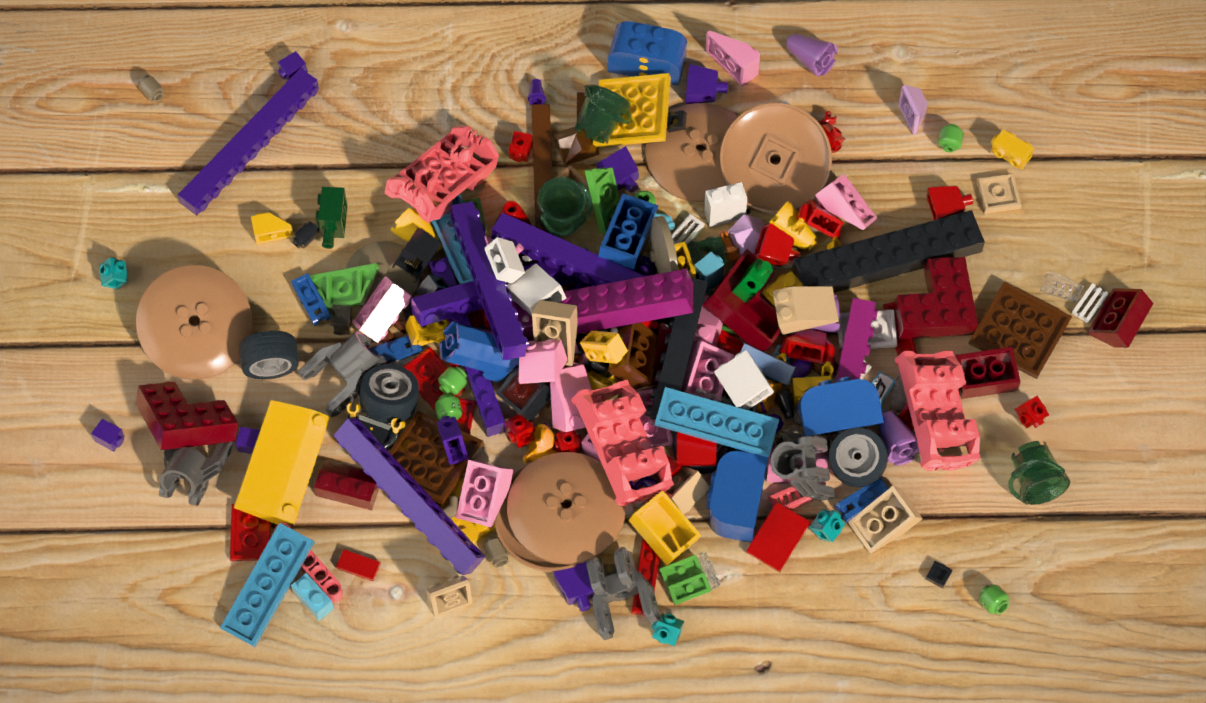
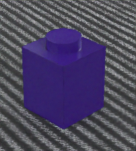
(290, 65)
(108, 435)
(246, 440)

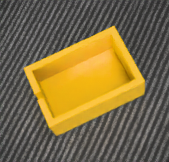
(664, 527)

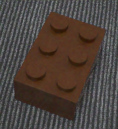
(639, 361)

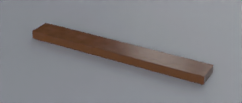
(541, 152)

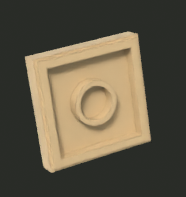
(999, 193)

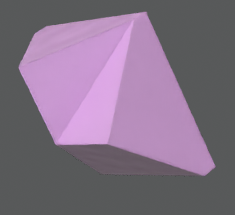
(912, 106)
(746, 233)

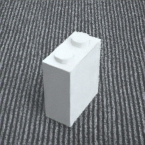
(725, 204)
(535, 286)
(744, 381)

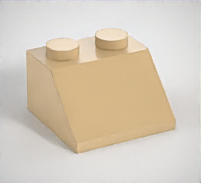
(687, 489)

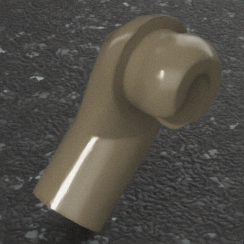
(451, 509)

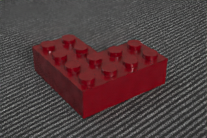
(945, 309)
(752, 321)
(183, 424)

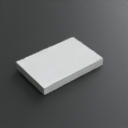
(884, 331)

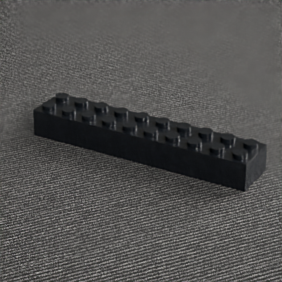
(890, 253)

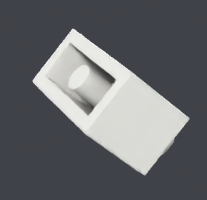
(504, 260)

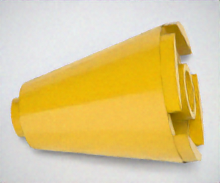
(786, 219)
(409, 222)

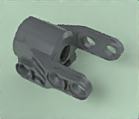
(350, 361)
(787, 464)
(192, 466)
(618, 583)

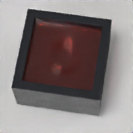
(525, 397)

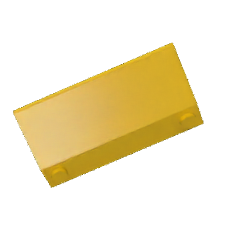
(282, 462)

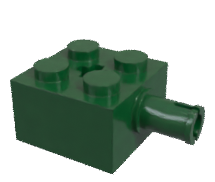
(331, 214)

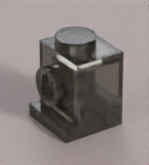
(341, 319)

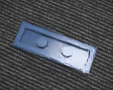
(771, 365)

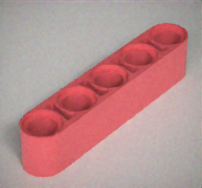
(317, 568)

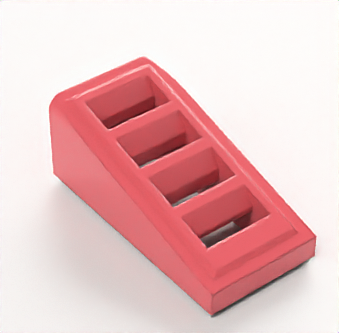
(793, 504)

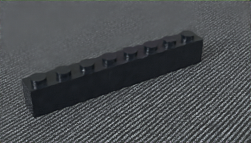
(678, 350)

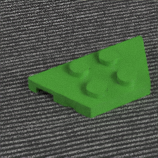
(603, 194)
(346, 285)

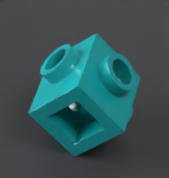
(113, 273)
(827, 525)
(667, 629)

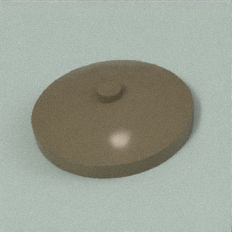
(662, 246)
(385, 255)

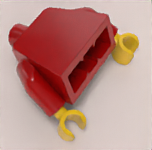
(820, 219)
(809, 346)

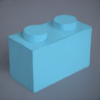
(710, 270)
(312, 597)

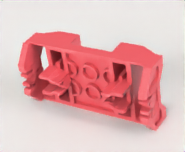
(444, 172)
(938, 409)
(623, 441)

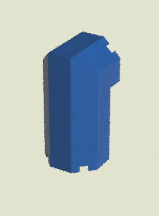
(476, 350)

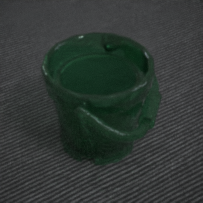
(602, 113)
(562, 204)
(1038, 474)

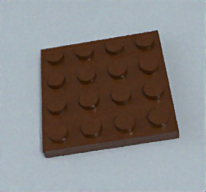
(1021, 323)
(425, 459)

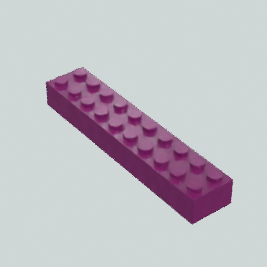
(625, 302)

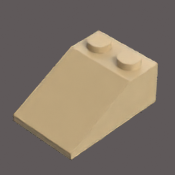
(804, 308)
(556, 322)
(885, 519)
(449, 595)

